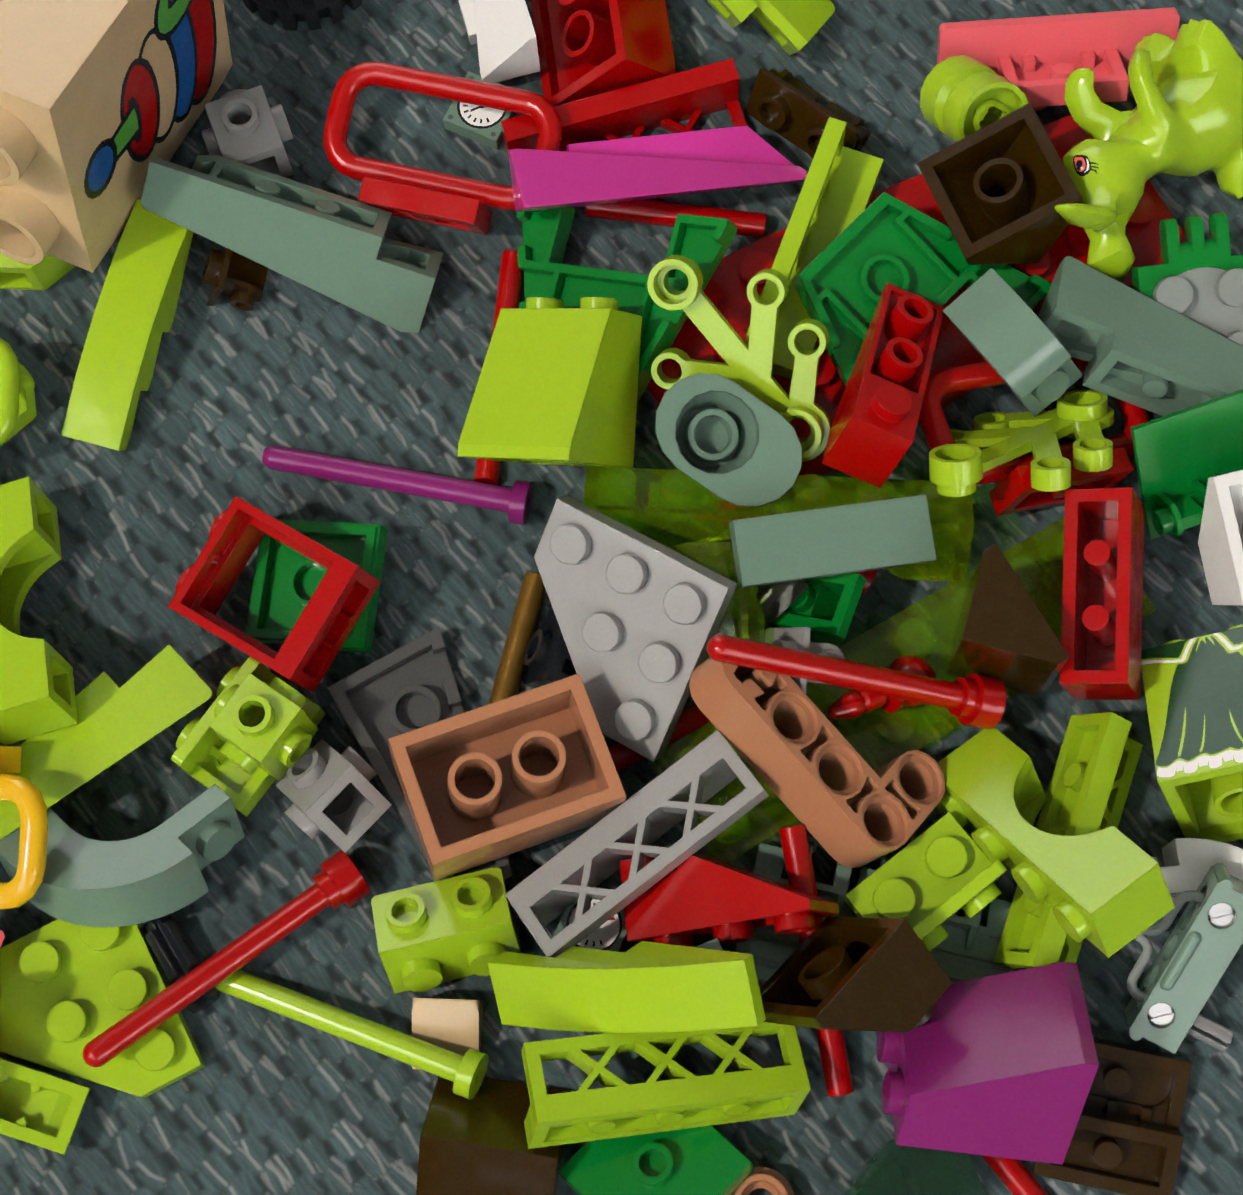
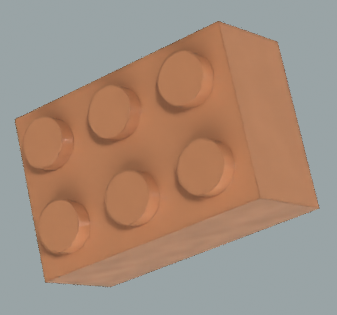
(506, 776)

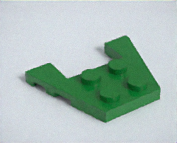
(895, 247)
(545, 276)

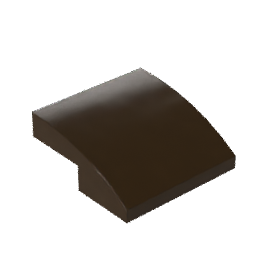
(1129, 1123)

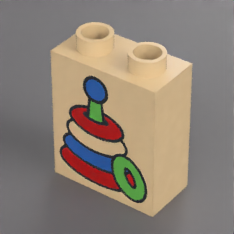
(86, 108)

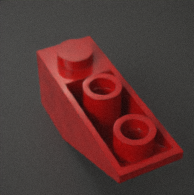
(885, 388)
(718, 901)

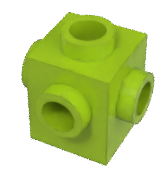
(263, 726)

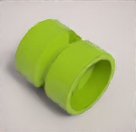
(966, 96)

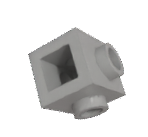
(249, 131)
(333, 794)

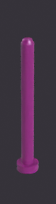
(514, 500)

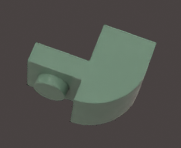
(1013, 341)

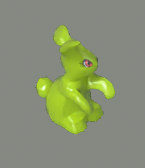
(1182, 126)

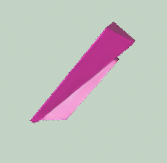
(647, 168)

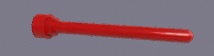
(974, 699)
(333, 886)

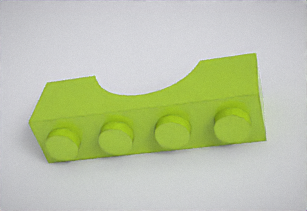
(34, 677)
(1094, 881)

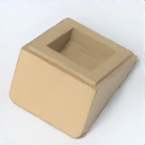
(448, 1023)

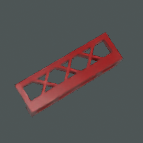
(640, 108)

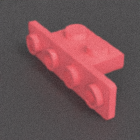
(1045, 49)

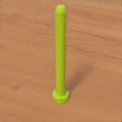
(465, 1071)

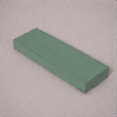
(832, 541)

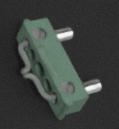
(1188, 965)

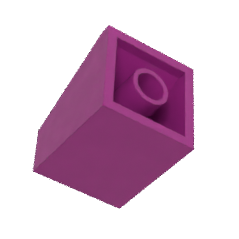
(994, 1067)

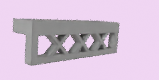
(627, 835)

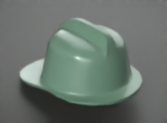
(728, 440)

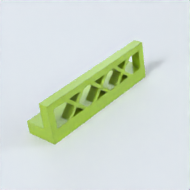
(829, 201)
(1082, 798)
(665, 1104)

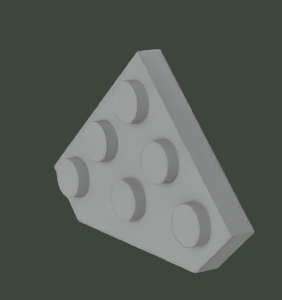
(629, 619)

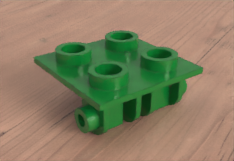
(1180, 455)

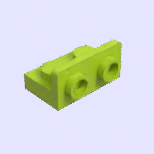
(930, 882)

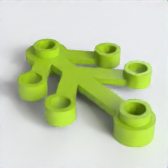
(746, 364)
(1010, 435)

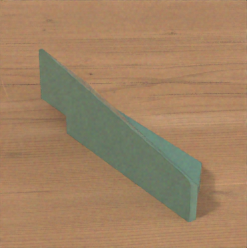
(299, 233)
(1137, 344)

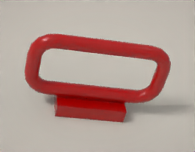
(419, 192)
(1014, 477)

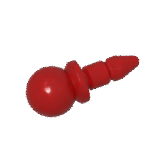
(856, 702)

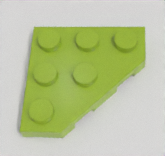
(74, 984)

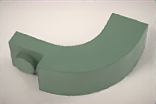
(134, 877)

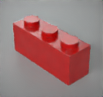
(1102, 594)

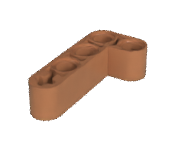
(812, 766)

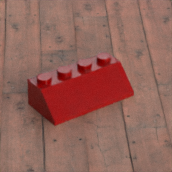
(600, 45)

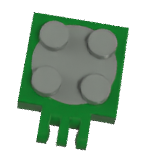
(1197, 275)

